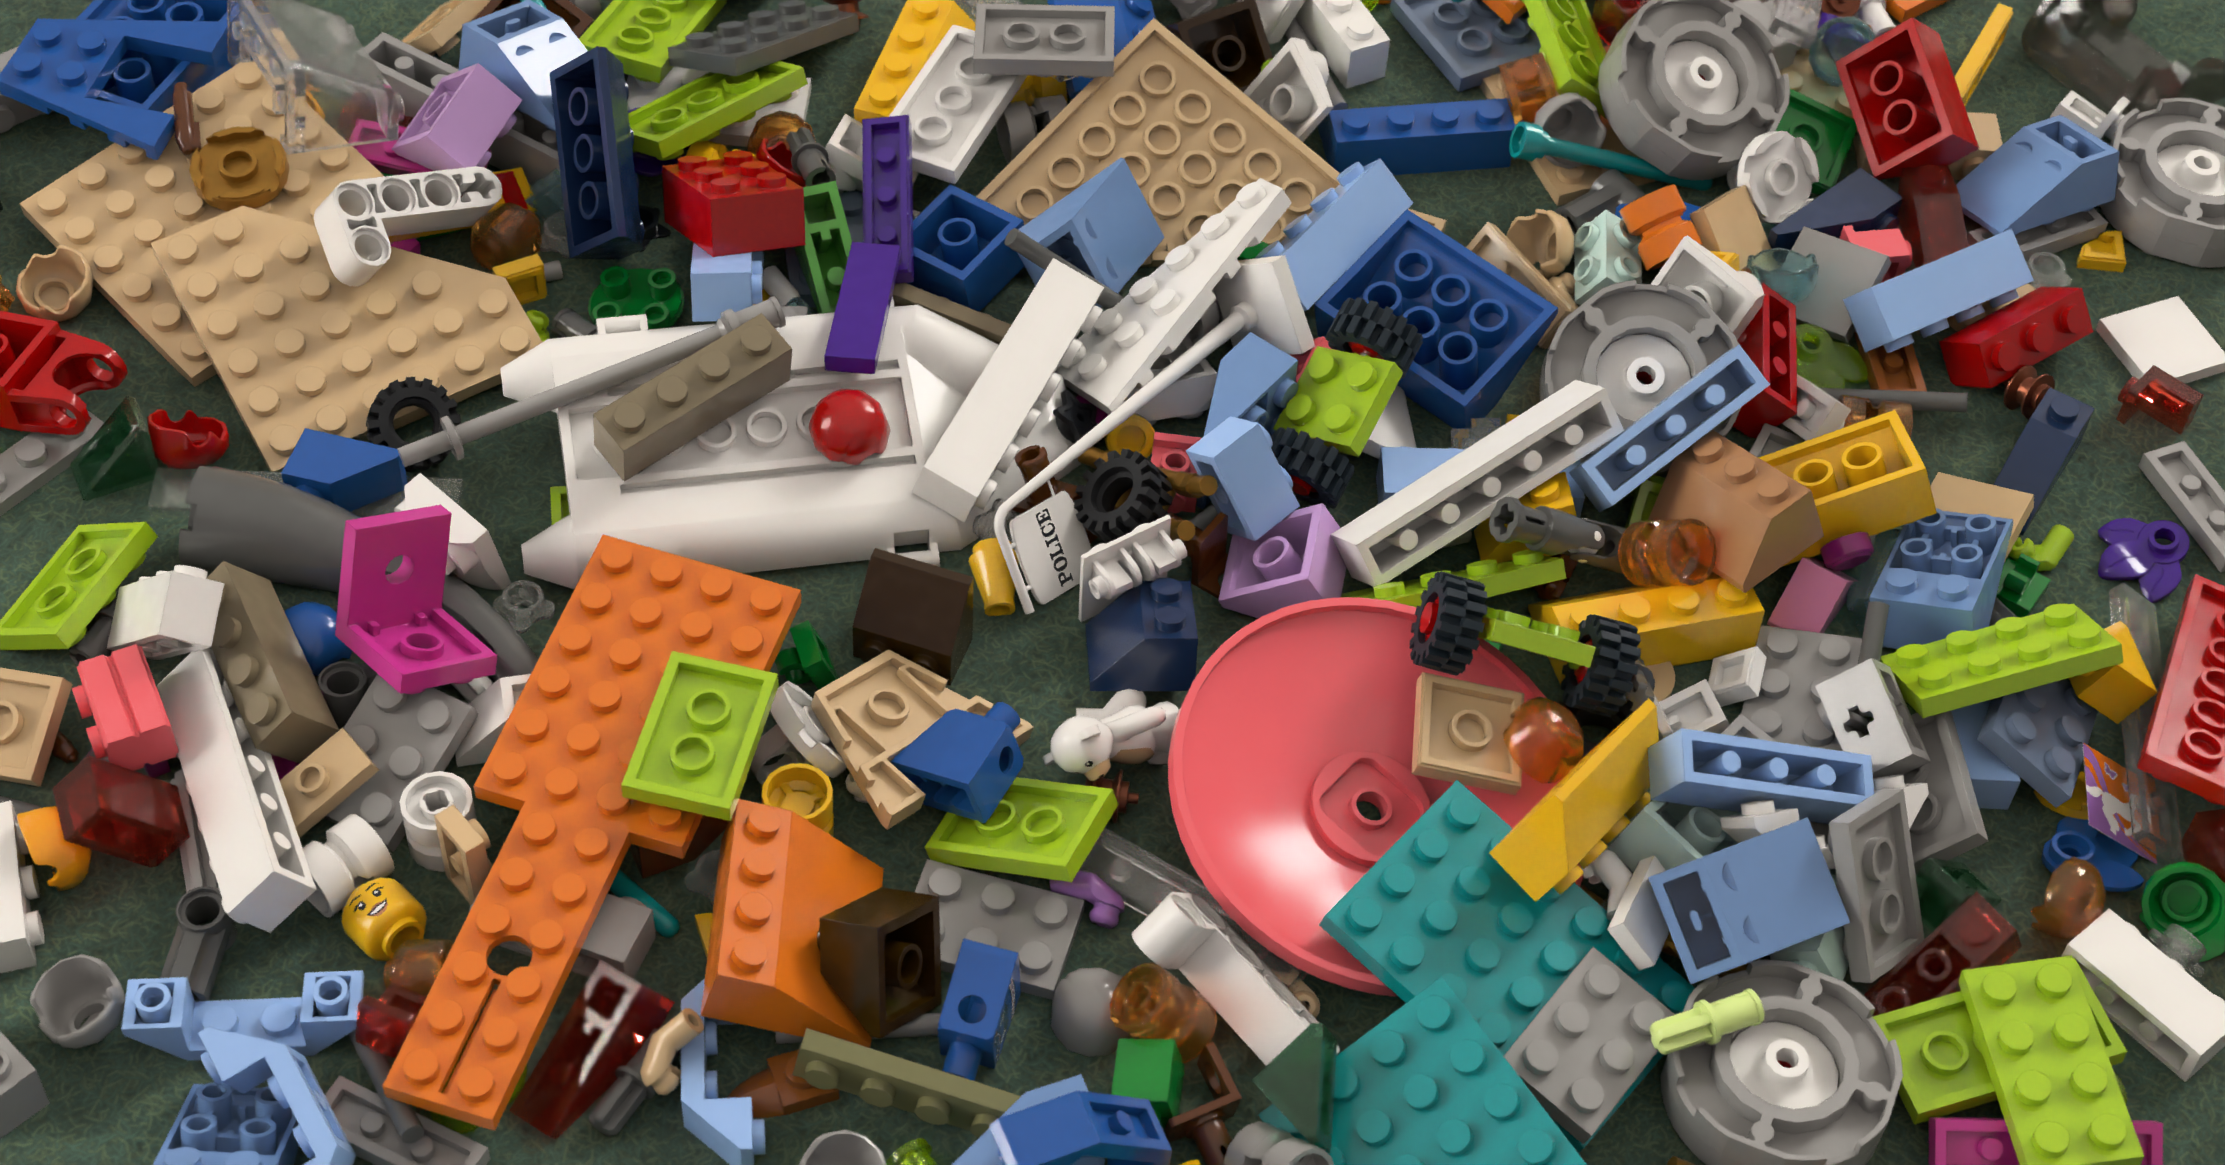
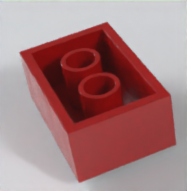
(733, 204)

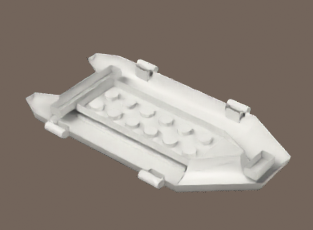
(755, 484)

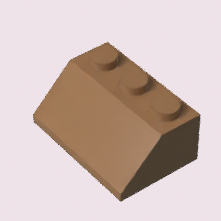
(1748, 505)

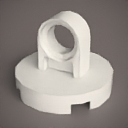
(1776, 174)
(795, 735)

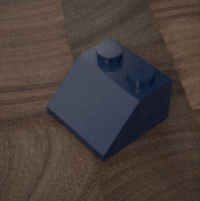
(1144, 639)

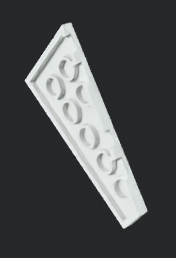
(1170, 300)

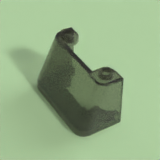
(2102, 60)

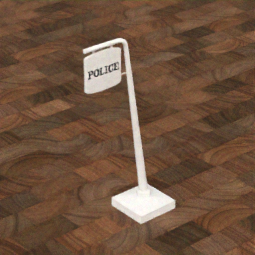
(1049, 536)

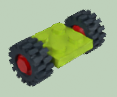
(1342, 398)
(1597, 655)

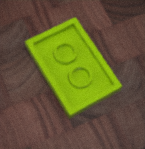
(75, 586)
(700, 736)
(1033, 832)

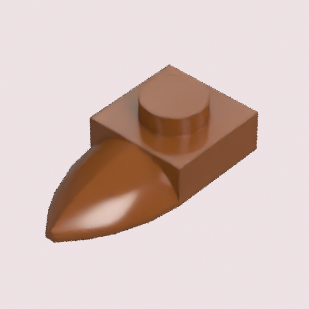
(779, 1092)

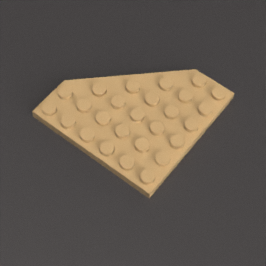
(1182, 134)
(317, 351)

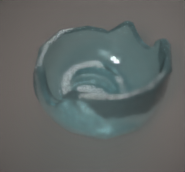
(1834, 41)
(1786, 272)

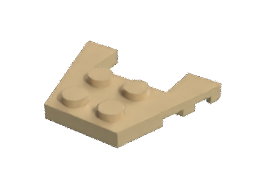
(878, 714)

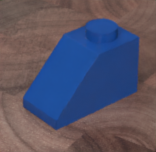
(344, 469)

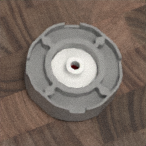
(1692, 86)
(2172, 181)
(1633, 337)
(1792, 1090)

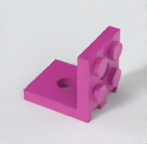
(399, 617)

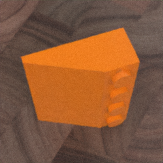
(768, 901)

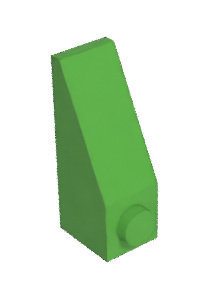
(826, 246)

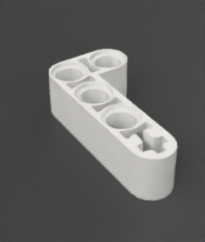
(397, 207)
(1196, 940)

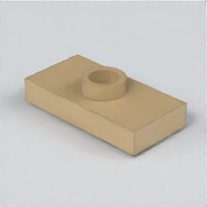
(325, 779)

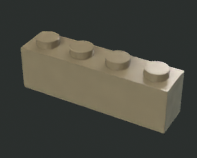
(692, 397)
(267, 668)

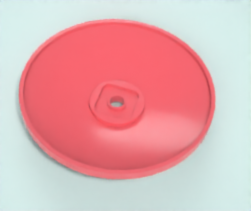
(1282, 746)

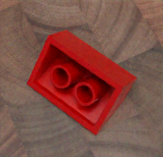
(1906, 101)

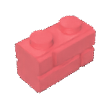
(126, 709)

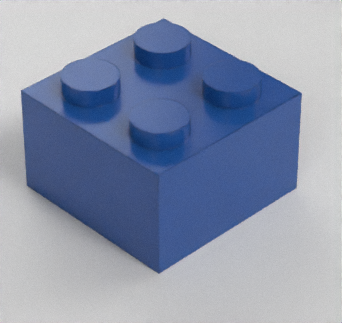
(963, 248)

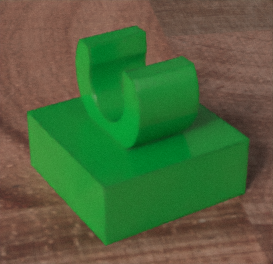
(2021, 585)
(807, 659)

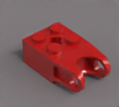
(46, 373)

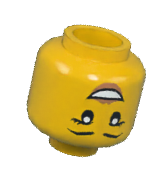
(383, 917)

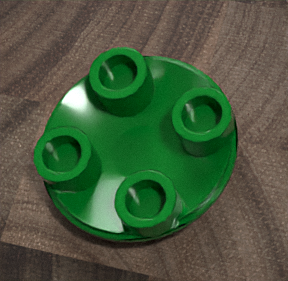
(638, 293)

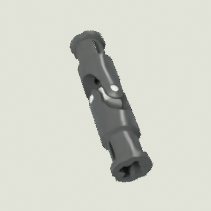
(1557, 532)

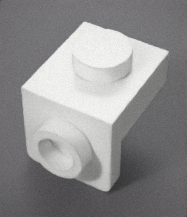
(2089, 116)
(1690, 709)

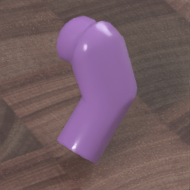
(1092, 888)

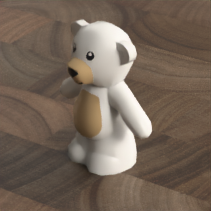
(1124, 738)

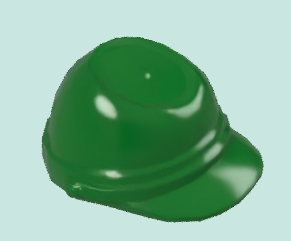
(2190, 898)

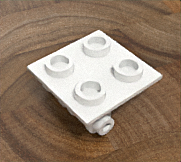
(1125, 563)

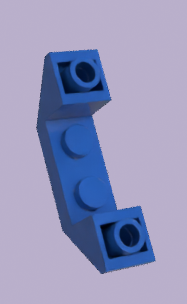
(1083, 1126)

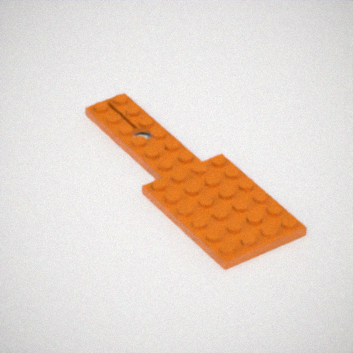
(564, 773)

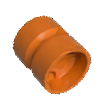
(1659, 224)

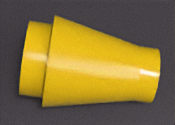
(993, 577)

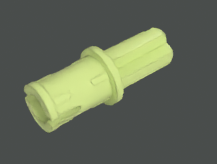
(1707, 1022)

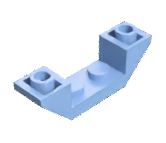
(169, 1019)
(249, 1061)
(719, 1123)

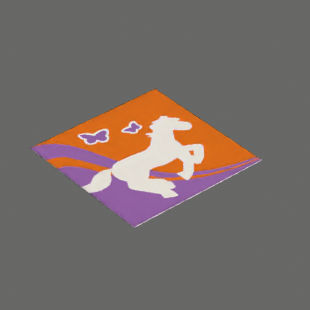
(2109, 800)

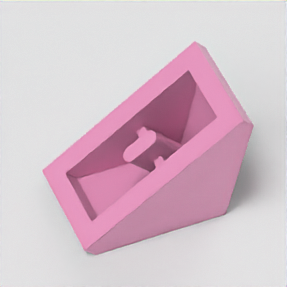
(1811, 597)

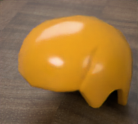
(47, 847)

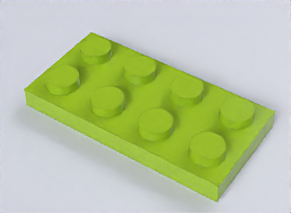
(645, 29)
(1569, 46)
(708, 105)
(2001, 659)
(1944, 1059)
(2049, 1064)

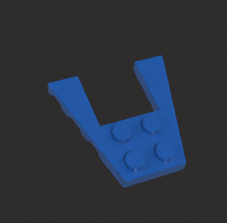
(70, 61)

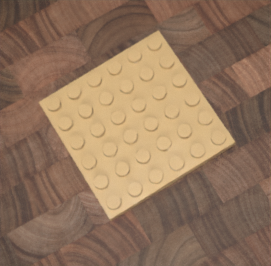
(127, 201)

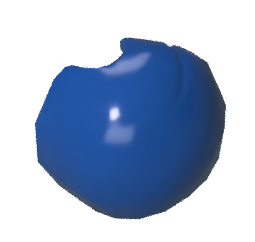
(315, 631)

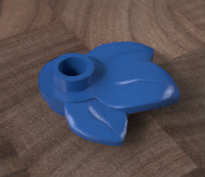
(2080, 840)

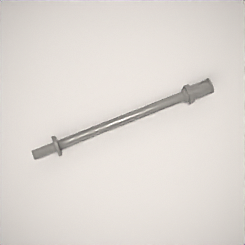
(456, 436)

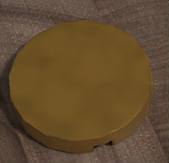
(239, 168)

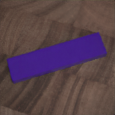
(889, 187)
(862, 308)

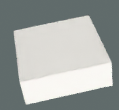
(1737, 675)

